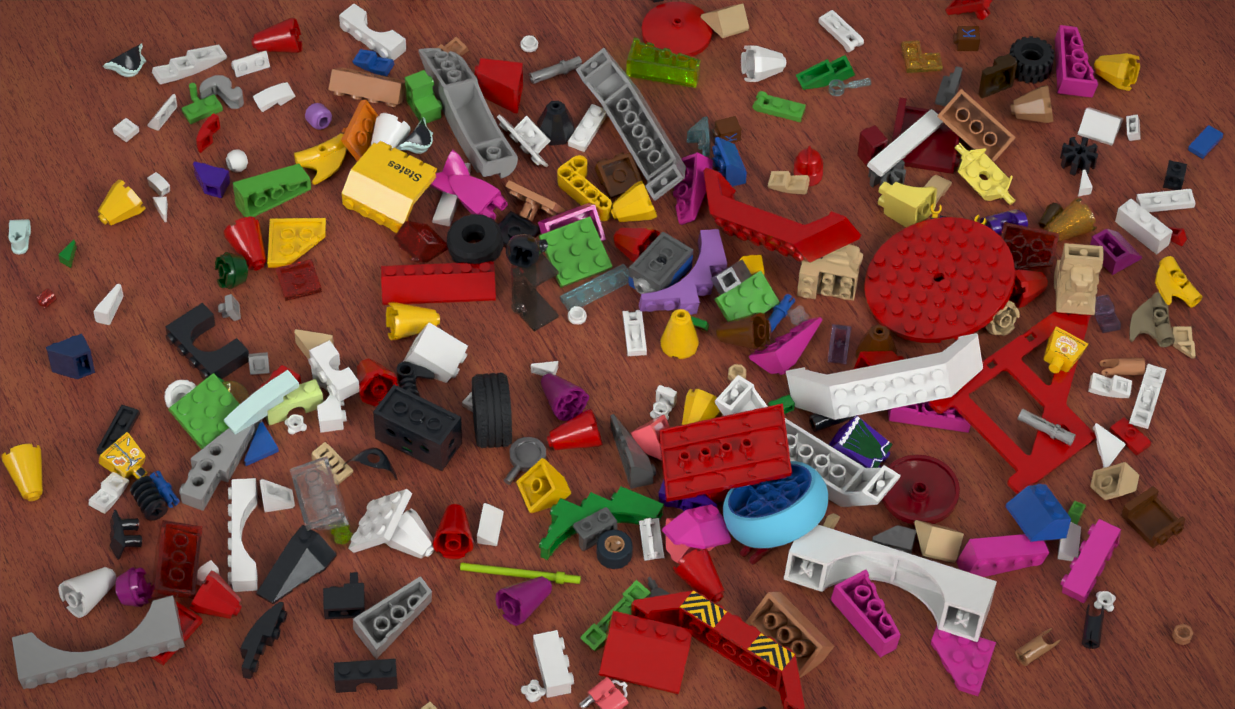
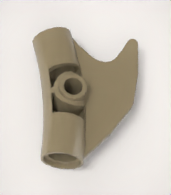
(1154, 320)

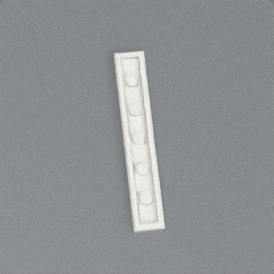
(905, 143)

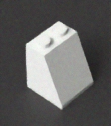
(437, 352)

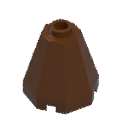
(876, 339)

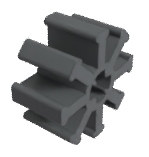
(895, 174)

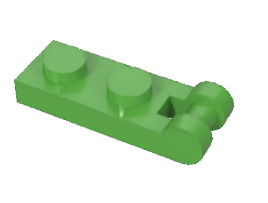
(779, 107)

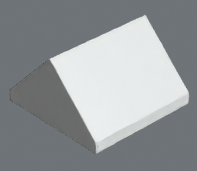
(1100, 126)

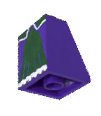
(861, 443)

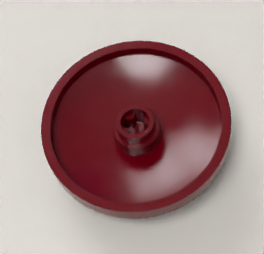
(925, 490)

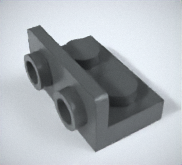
(949, 87)
(593, 526)

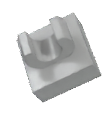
(230, 308)
(259, 363)

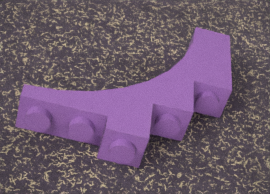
(697, 283)

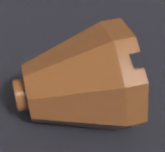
(1034, 106)

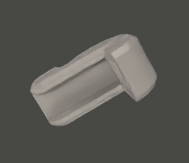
(222, 86)

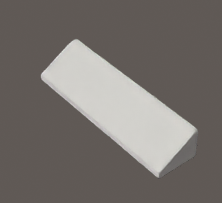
(447, 206)

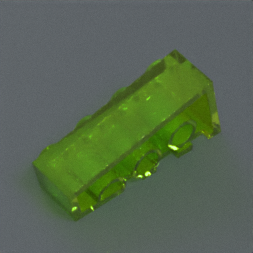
(662, 65)

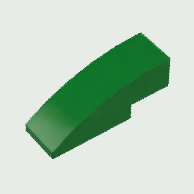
(824, 72)

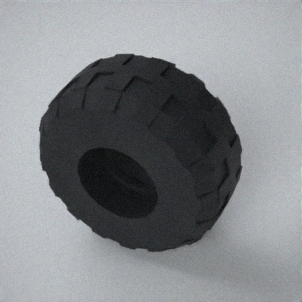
(472, 228)

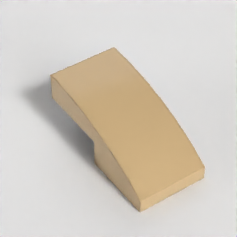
(784, 182)
(941, 184)

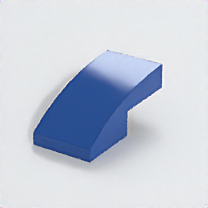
(370, 62)

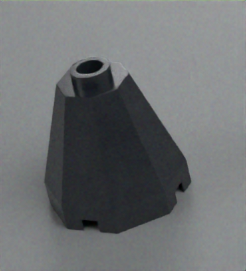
(556, 123)

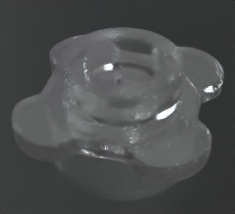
(797, 319)

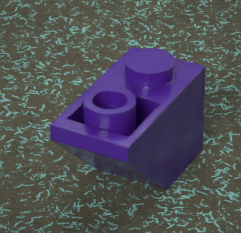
(211, 179)

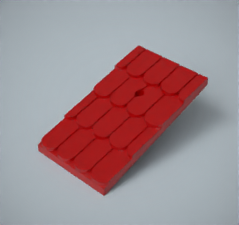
(725, 453)

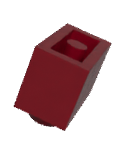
(871, 144)

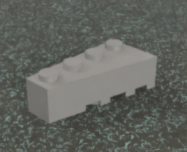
(391, 616)

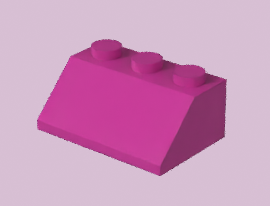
(572, 216)

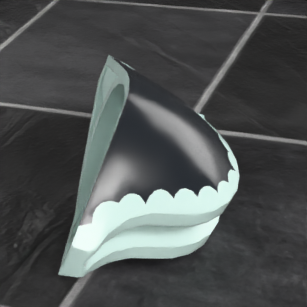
(128, 63)
(418, 140)

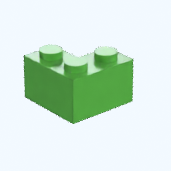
(422, 97)

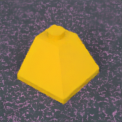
(542, 486)

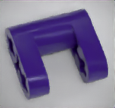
(997, 221)

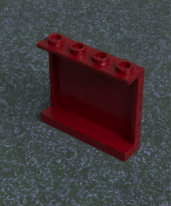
(936, 151)

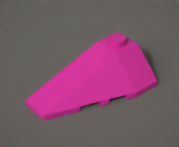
(692, 189)

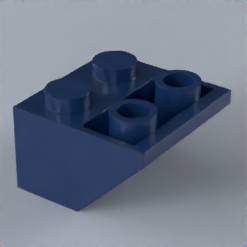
(71, 357)

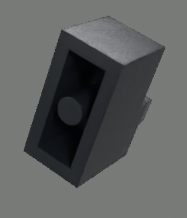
(344, 601)

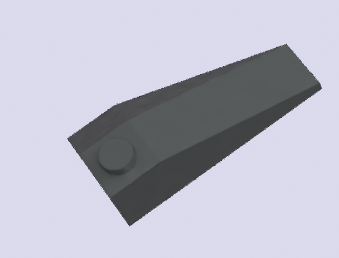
(633, 458)

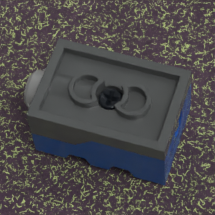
(660, 265)

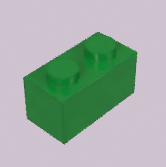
(788, 403)

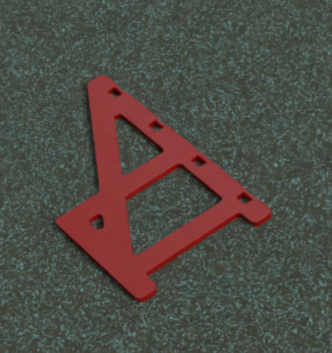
(1046, 452)

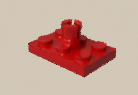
(980, 7)

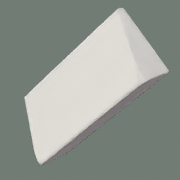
(163, 113)
(489, 525)
(1070, 546)

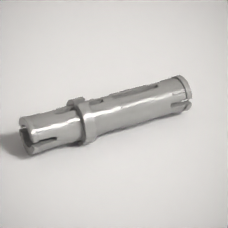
(560, 68)
(1043, 425)

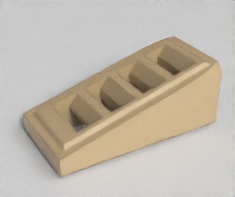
(325, 450)

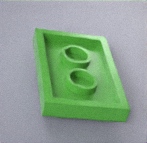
(747, 298)

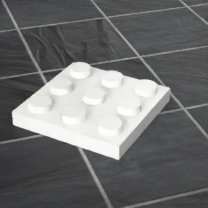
(380, 520)

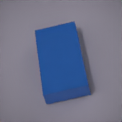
(1205, 141)

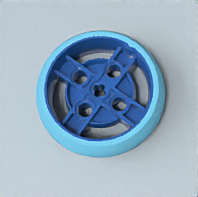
(776, 509)

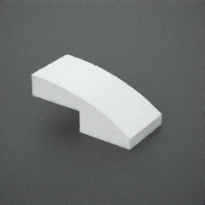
(276, 94)
(1110, 387)
(109, 493)

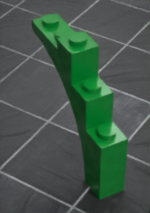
(624, 505)

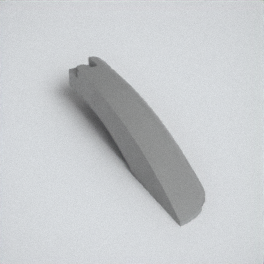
(468, 113)

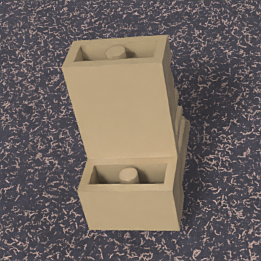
(833, 275)
(1077, 278)

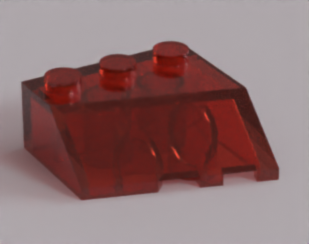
(1030, 245)

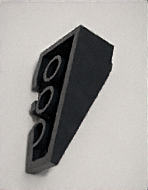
(300, 560)

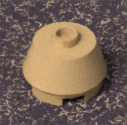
(1004, 320)

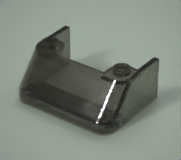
(525, 297)

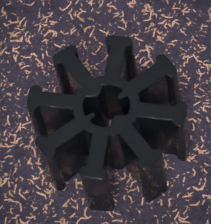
(1079, 155)

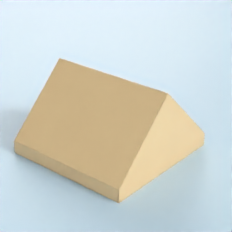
(727, 20)
(938, 541)

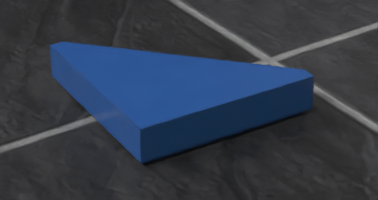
(261, 446)

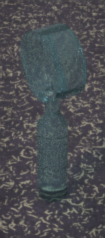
(853, 84)

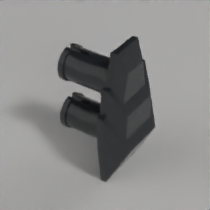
(117, 537)

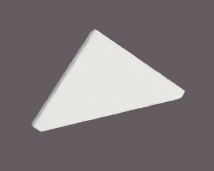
(1107, 444)

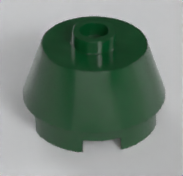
(231, 270)

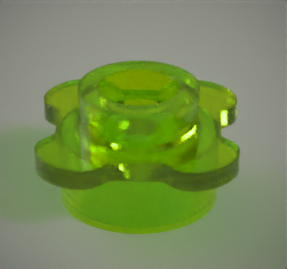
(342, 538)

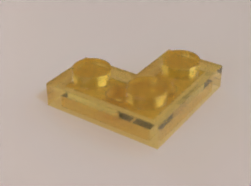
(919, 62)

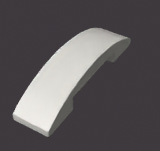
(1147, 396)

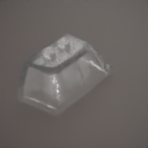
(319, 495)

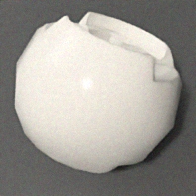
(236, 160)

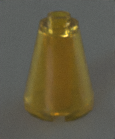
(1072, 221)

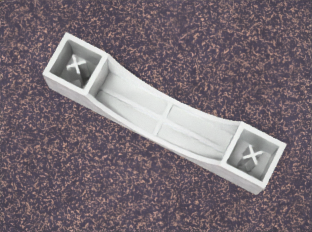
(952, 595)

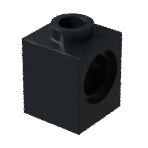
(1175, 175)

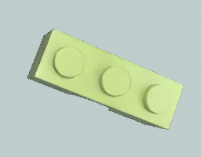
(306, 396)

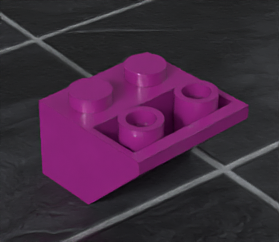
(1116, 250)

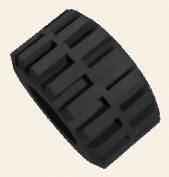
(1040, 56)

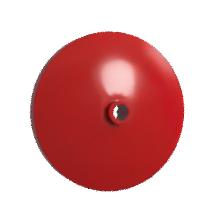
(677, 28)

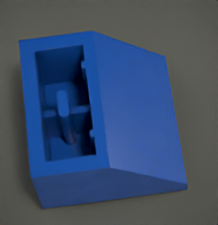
(728, 162)

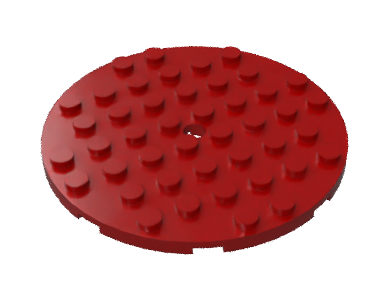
(974, 288)

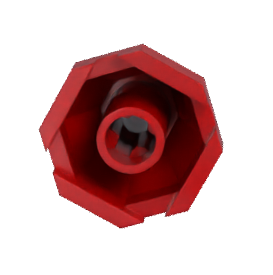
(634, 240)
(1027, 287)
(374, 381)
(216, 598)

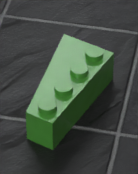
(270, 189)

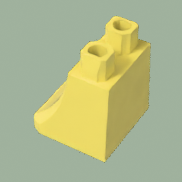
(907, 203)

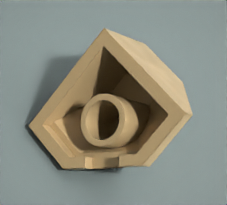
(1114, 481)

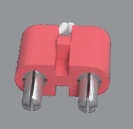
(606, 695)

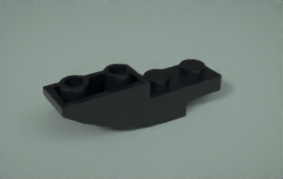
(262, 633)

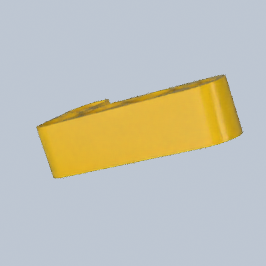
(572, 181)

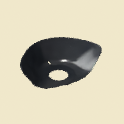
(383, 463)

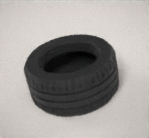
(491, 410)

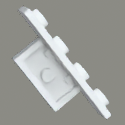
(530, 137)

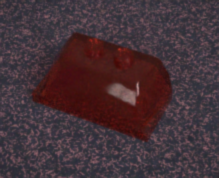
(176, 560)

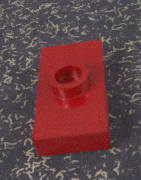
(1130, 436)

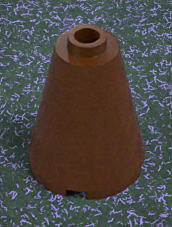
(747, 331)

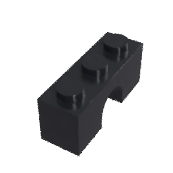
(379, 672)

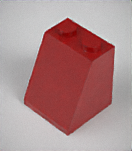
(501, 82)

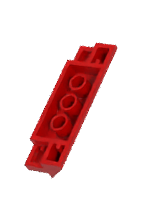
(438, 283)

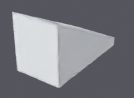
(1085, 185)
(161, 205)
(544, 368)

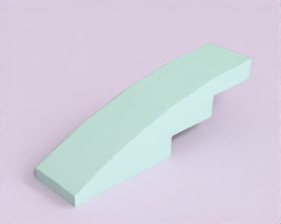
(261, 401)

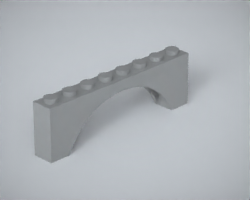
(43, 664)

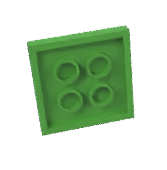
(576, 251)
(204, 410)

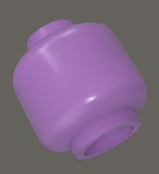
(318, 116)

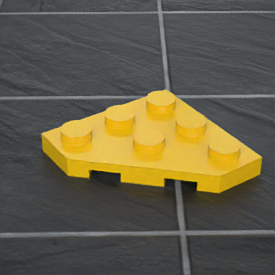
(293, 238)

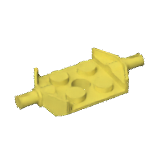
(976, 163)

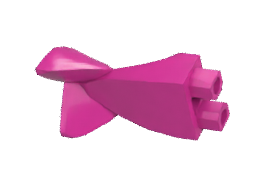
(472, 192)

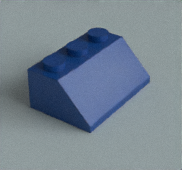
(1039, 514)

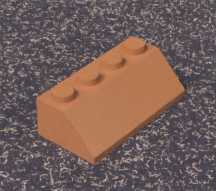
(367, 85)
(976, 125)
(790, 628)

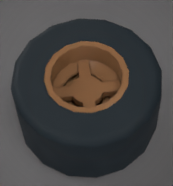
(614, 549)

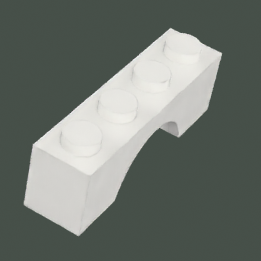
(386, 44)
(329, 412)

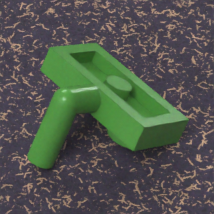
(200, 108)

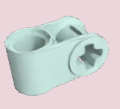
(19, 235)

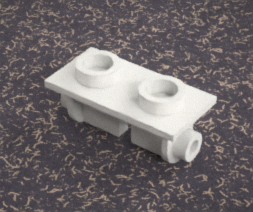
(250, 63)
(651, 539)

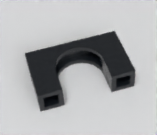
(188, 328)

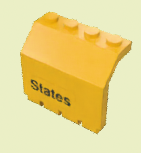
(386, 185)

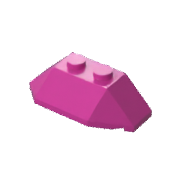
(698, 528)

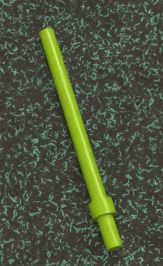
(559, 577)

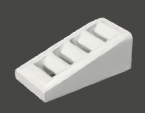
(108, 306)

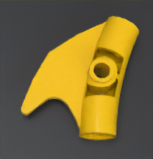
(323, 158)
(1173, 282)

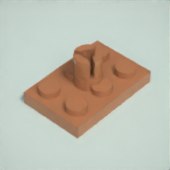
(533, 202)

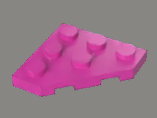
(964, 659)

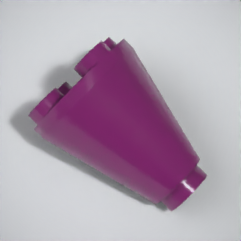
(563, 396)

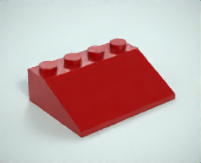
(645, 652)

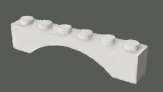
(243, 567)

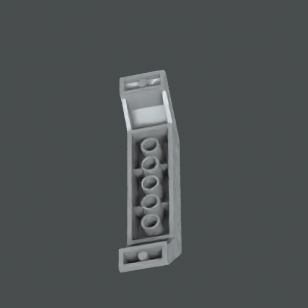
(634, 122)

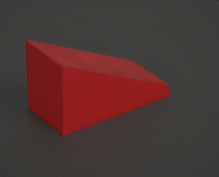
(1178, 236)

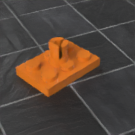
(359, 133)

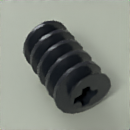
(148, 498)

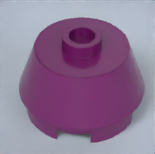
(133, 588)

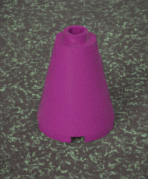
(522, 599)

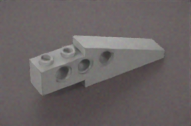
(228, 451)

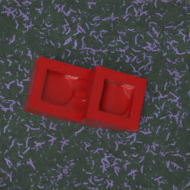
(204, 137)

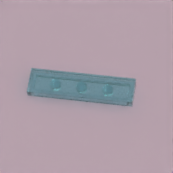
(596, 287)

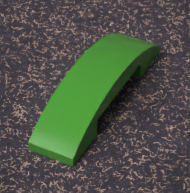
(596, 634)

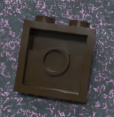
(998, 77)

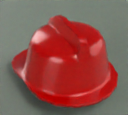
(809, 163)

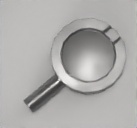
(524, 455)

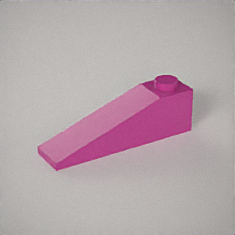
(787, 349)

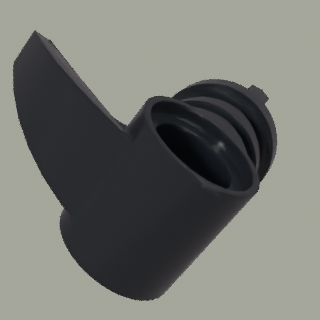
(408, 373)

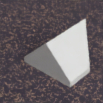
(276, 496)

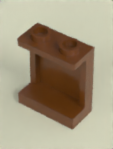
(1152, 518)

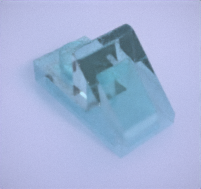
(700, 134)

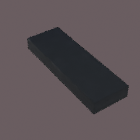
(122, 423)

